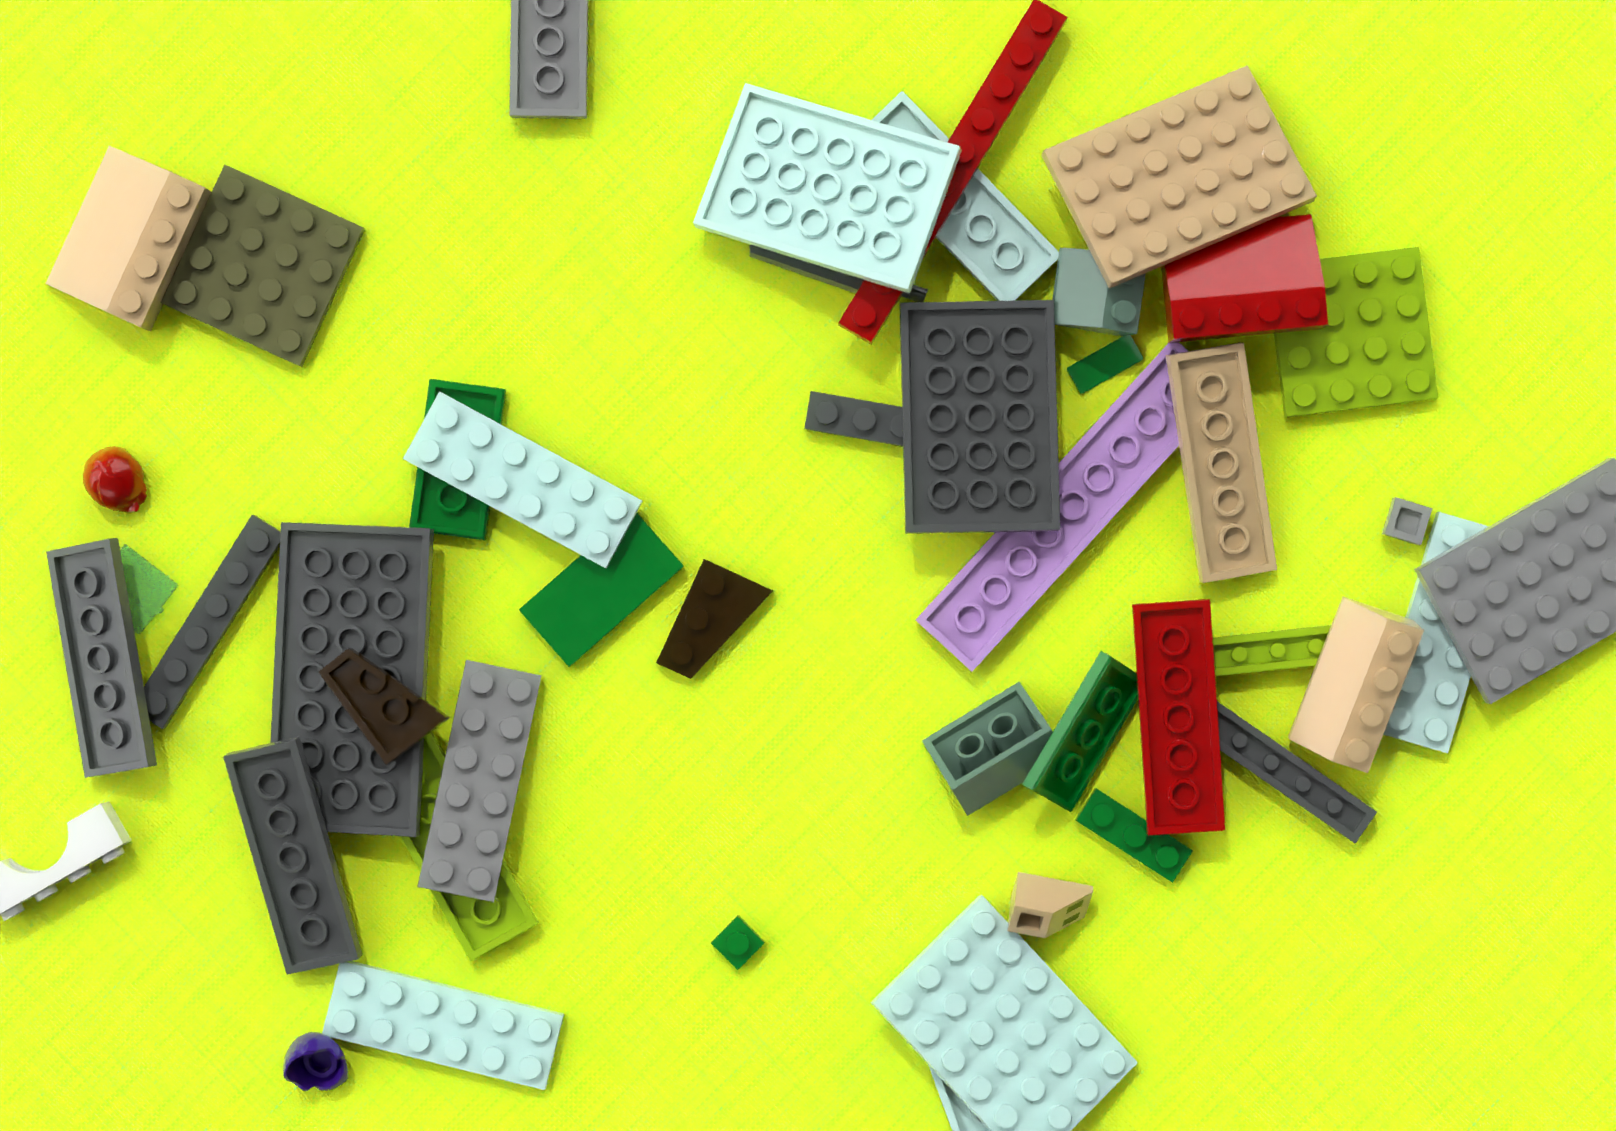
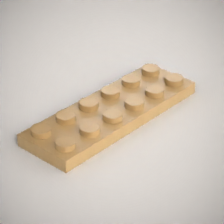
(1221, 462)

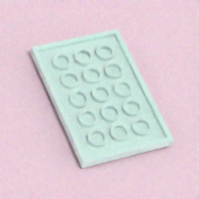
(827, 187)
(1003, 1027)

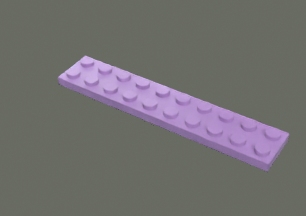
(1093, 487)

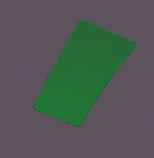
(1105, 363)

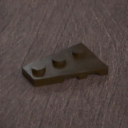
(709, 617)
(380, 705)

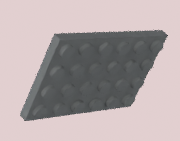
(979, 416)

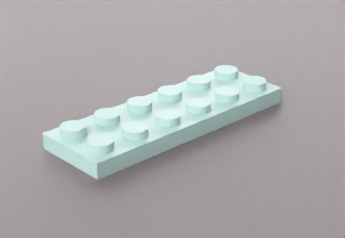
(984, 227)
(522, 480)
(1437, 676)
(443, 1024)

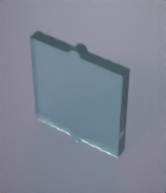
(146, 588)

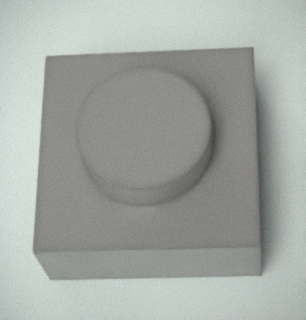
(1406, 521)

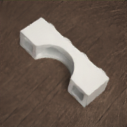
(90, 837)

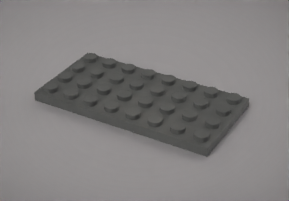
(366, 594)

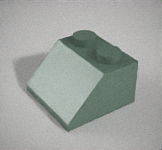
(1086, 301)

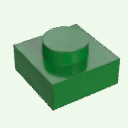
(737, 942)

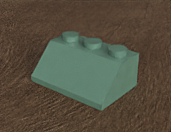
(990, 747)

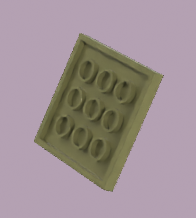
(263, 265)

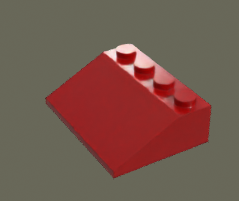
(1248, 284)

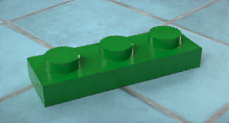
(1130, 835)

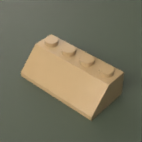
(1355, 684)

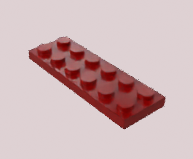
(1178, 717)

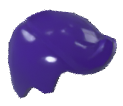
(315, 1062)

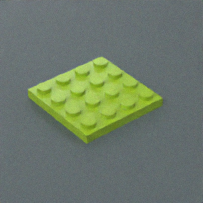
(1374, 342)

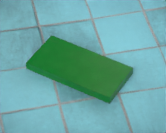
(439, 503)
(592, 600)
(1084, 732)

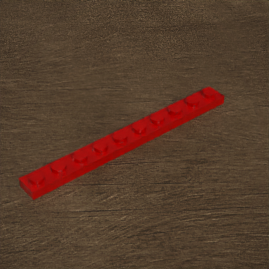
(975, 137)

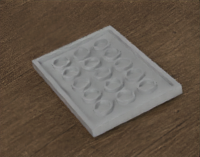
(1531, 584)

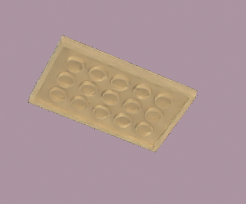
(1178, 176)

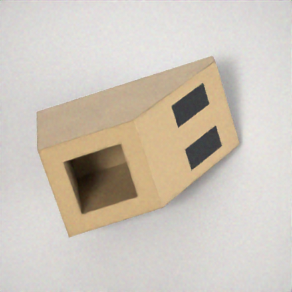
(1046, 904)

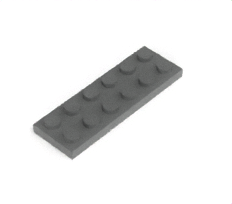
(101, 657)
(293, 855)

